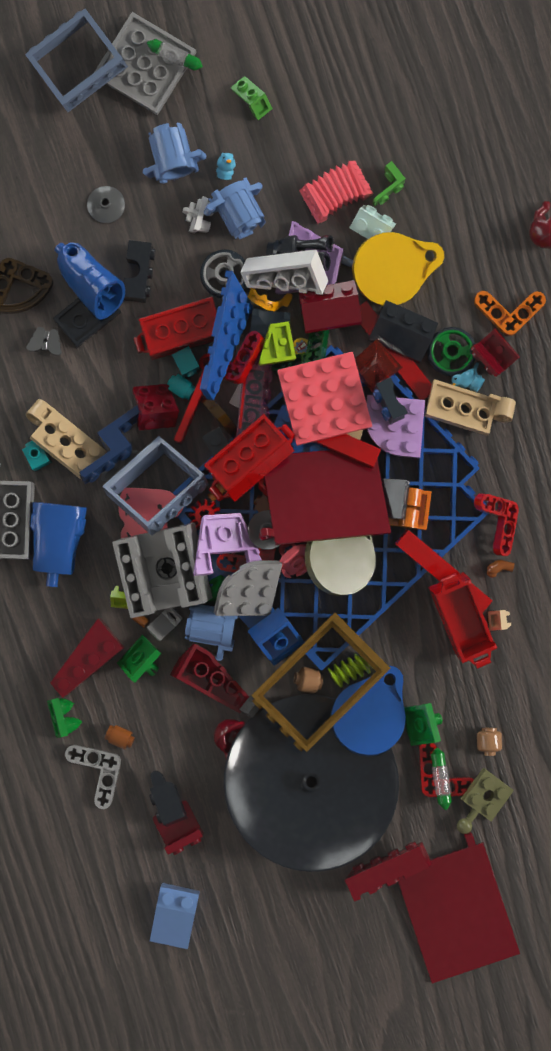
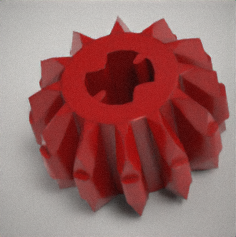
(202, 509)

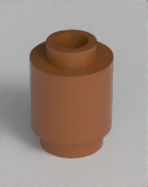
(119, 737)

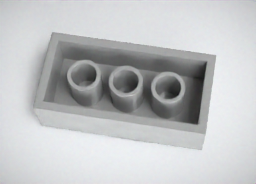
(15, 515)

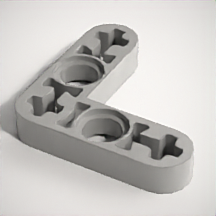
(105, 770)

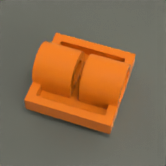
(416, 511)

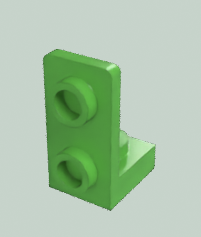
(253, 97)
(392, 174)

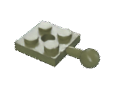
(487, 807)

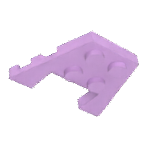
(335, 256)
(222, 535)

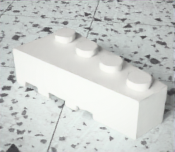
(286, 271)

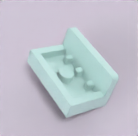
(371, 223)

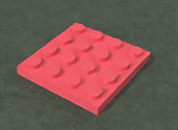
(324, 398)

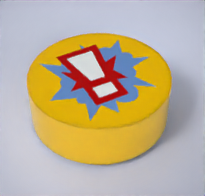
(300, 345)

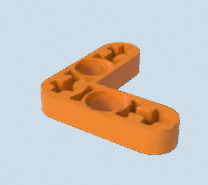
(506, 317)

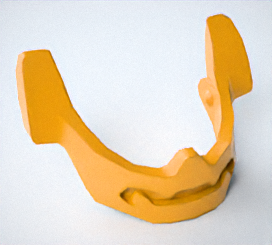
(267, 304)

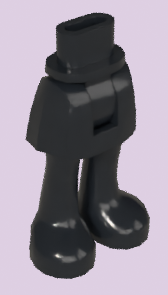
(293, 244)

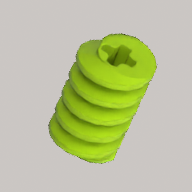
(349, 670)

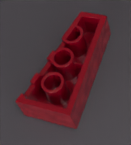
(89, 656)
(387, 869)

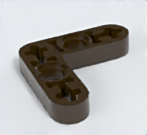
(221, 416)

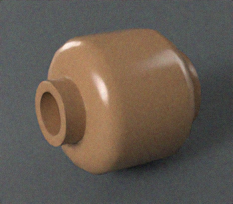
(308, 680)
(489, 741)

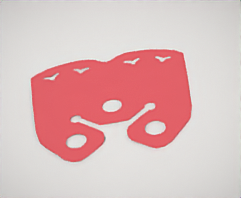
(145, 503)

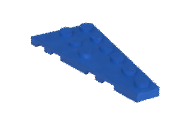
(227, 330)

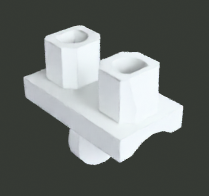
(197, 213)

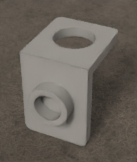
(164, 624)

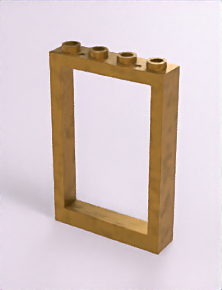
(357, 644)

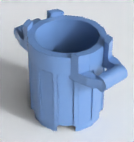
(172, 154)
(237, 207)
(210, 629)

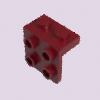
(494, 353)
(155, 406)
(180, 833)

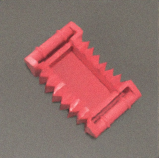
(334, 190)

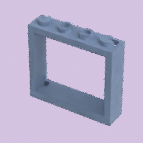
(95, 80)
(138, 466)

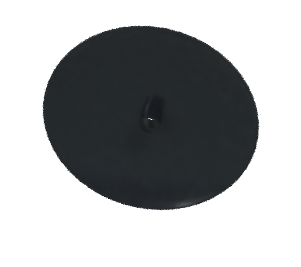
(302, 824)

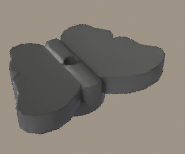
(38, 341)

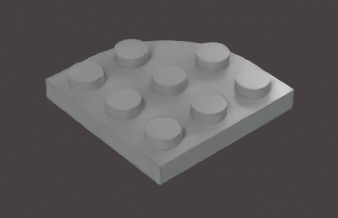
(249, 590)

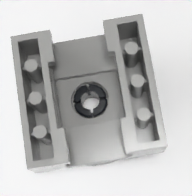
(145, 575)

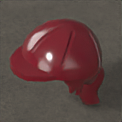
(541, 228)
(226, 733)

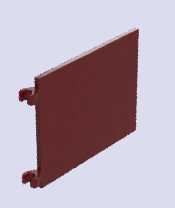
(324, 499)
(459, 913)

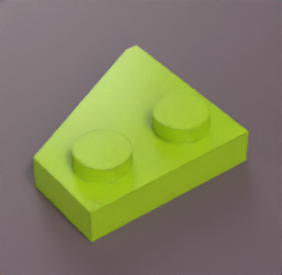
(277, 345)

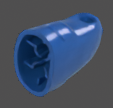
(90, 280)
(56, 538)

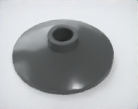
(110, 212)
(256, 523)

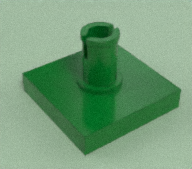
(139, 659)
(422, 724)

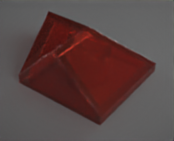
(376, 365)

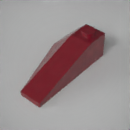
(205, 674)

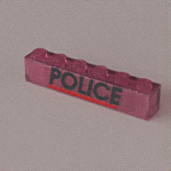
(254, 394)

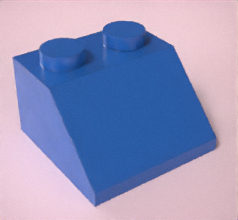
(276, 636)

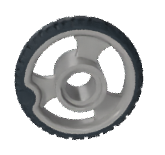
(207, 273)

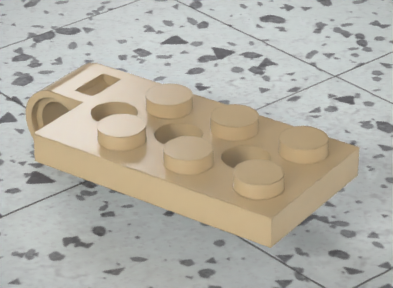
(495, 407)
(44, 415)

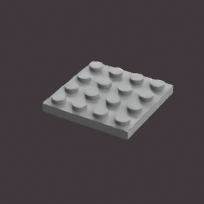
(148, 76)

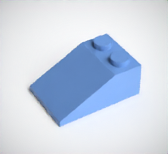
(174, 915)

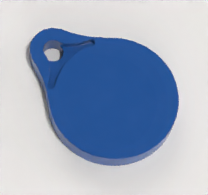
(375, 719)

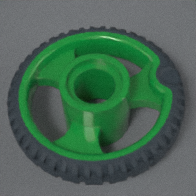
(443, 366)

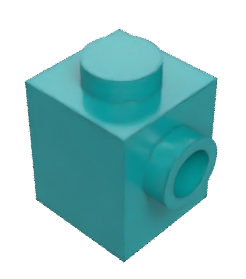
(36, 456)

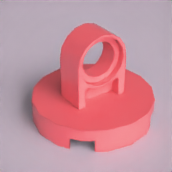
(293, 560)

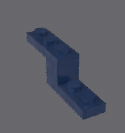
(115, 443)

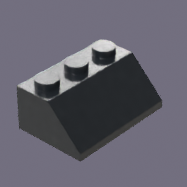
(403, 331)

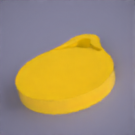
(393, 267)

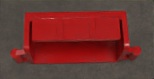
(177, 328)
(249, 458)
(463, 619)

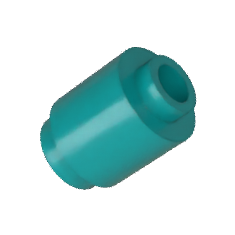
(181, 386)

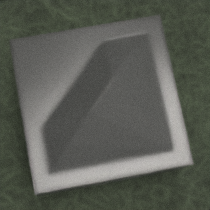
(249, 708)

